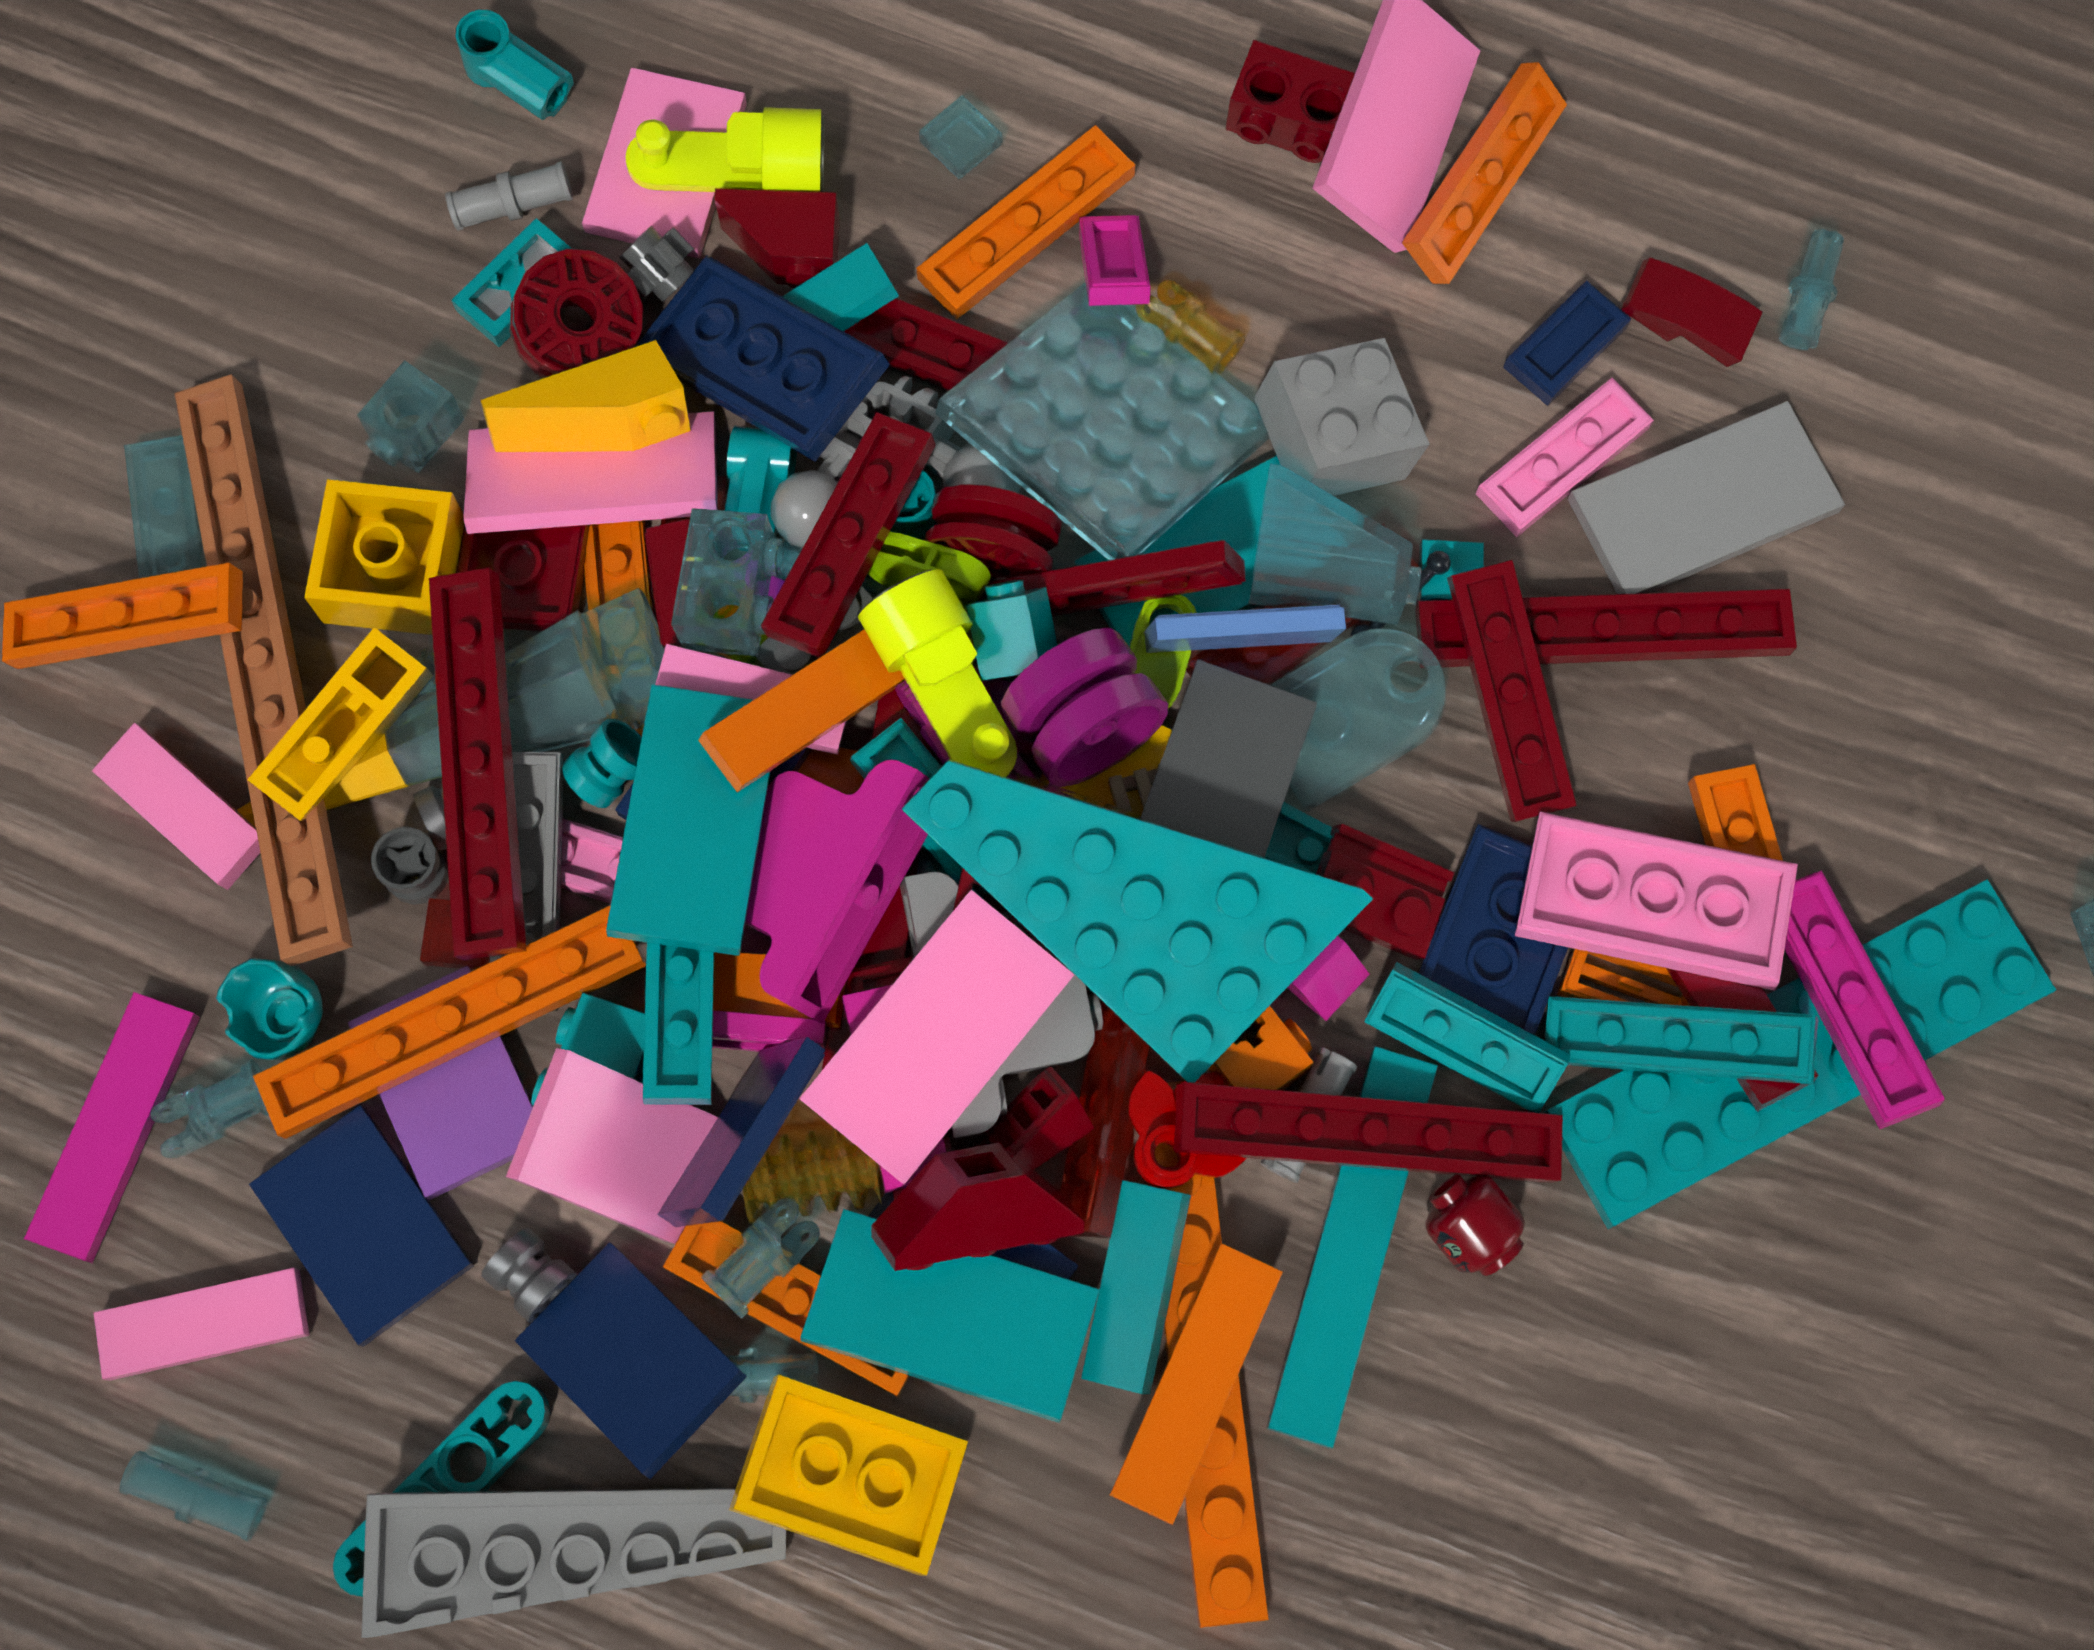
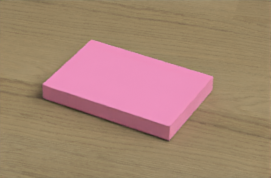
(622, 207)
(604, 1147)

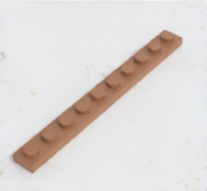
(261, 666)

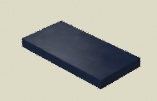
(764, 357)

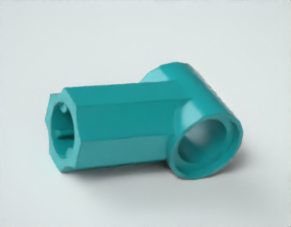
(511, 66)
(755, 470)

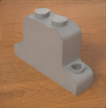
(1056, 1039)

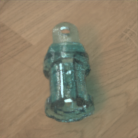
(210, 1110)
(762, 1256)

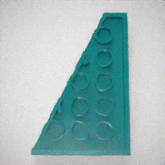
(1149, 918)

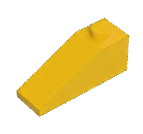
(598, 406)
(341, 724)

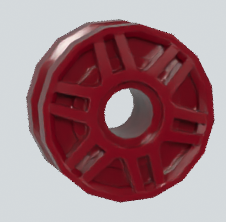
(578, 280)
(996, 528)

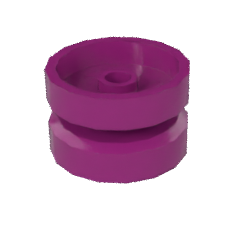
(1084, 706)

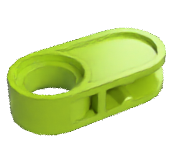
(906, 556)
(1164, 668)

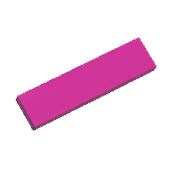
(1856, 1006)
(112, 1128)

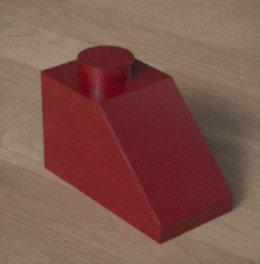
(782, 231)

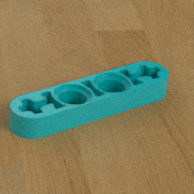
(435, 1471)

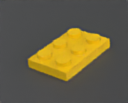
(849, 1475)

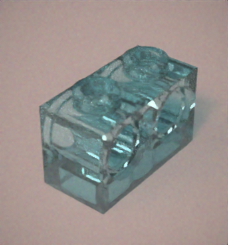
(711, 582)

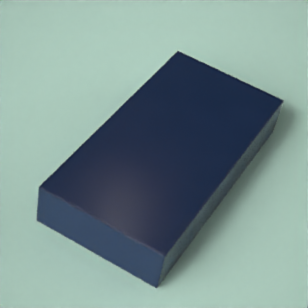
(1567, 343)

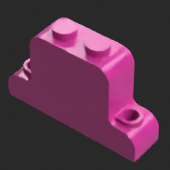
(827, 878)

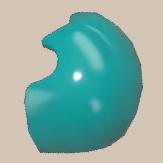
(270, 1008)

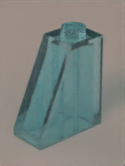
(1328, 554)

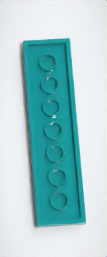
(1662, 1132)

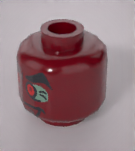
(1475, 1224)

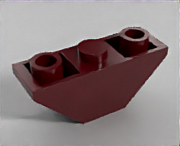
(972, 1207)

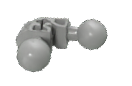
(805, 494)

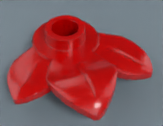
(1153, 1117)

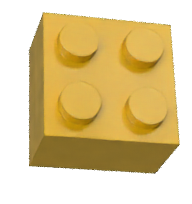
(378, 554)

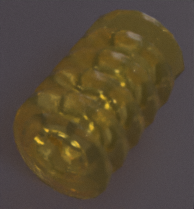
(811, 1174)

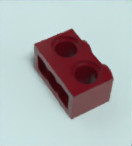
(1299, 90)

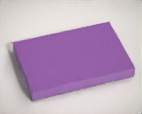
(458, 1114)

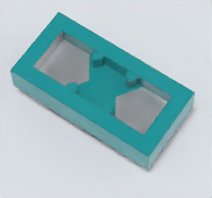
(489, 295)

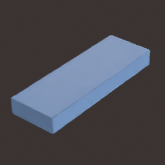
(1244, 628)

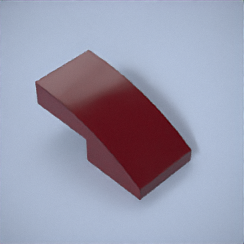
(1687, 305)

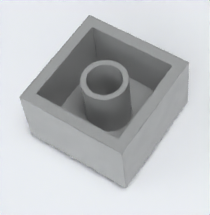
(1342, 417)

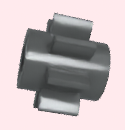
(658, 262)

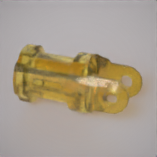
(1188, 323)

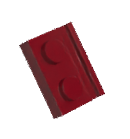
(1402, 885)

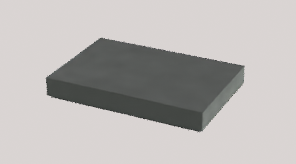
(1229, 759)

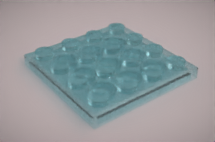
(1105, 422)

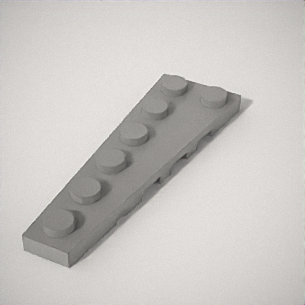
(502, 1551)

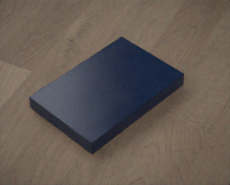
(1476, 940)
(742, 1133)
(361, 1225)
(630, 1360)

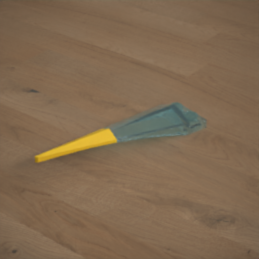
(557, 696)

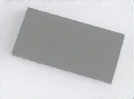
(1705, 501)

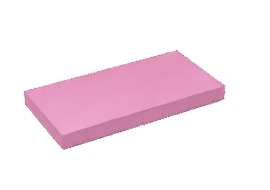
(1396, 120)
(590, 487)
(1657, 900)
(937, 1037)

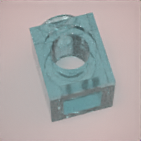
(403, 395)

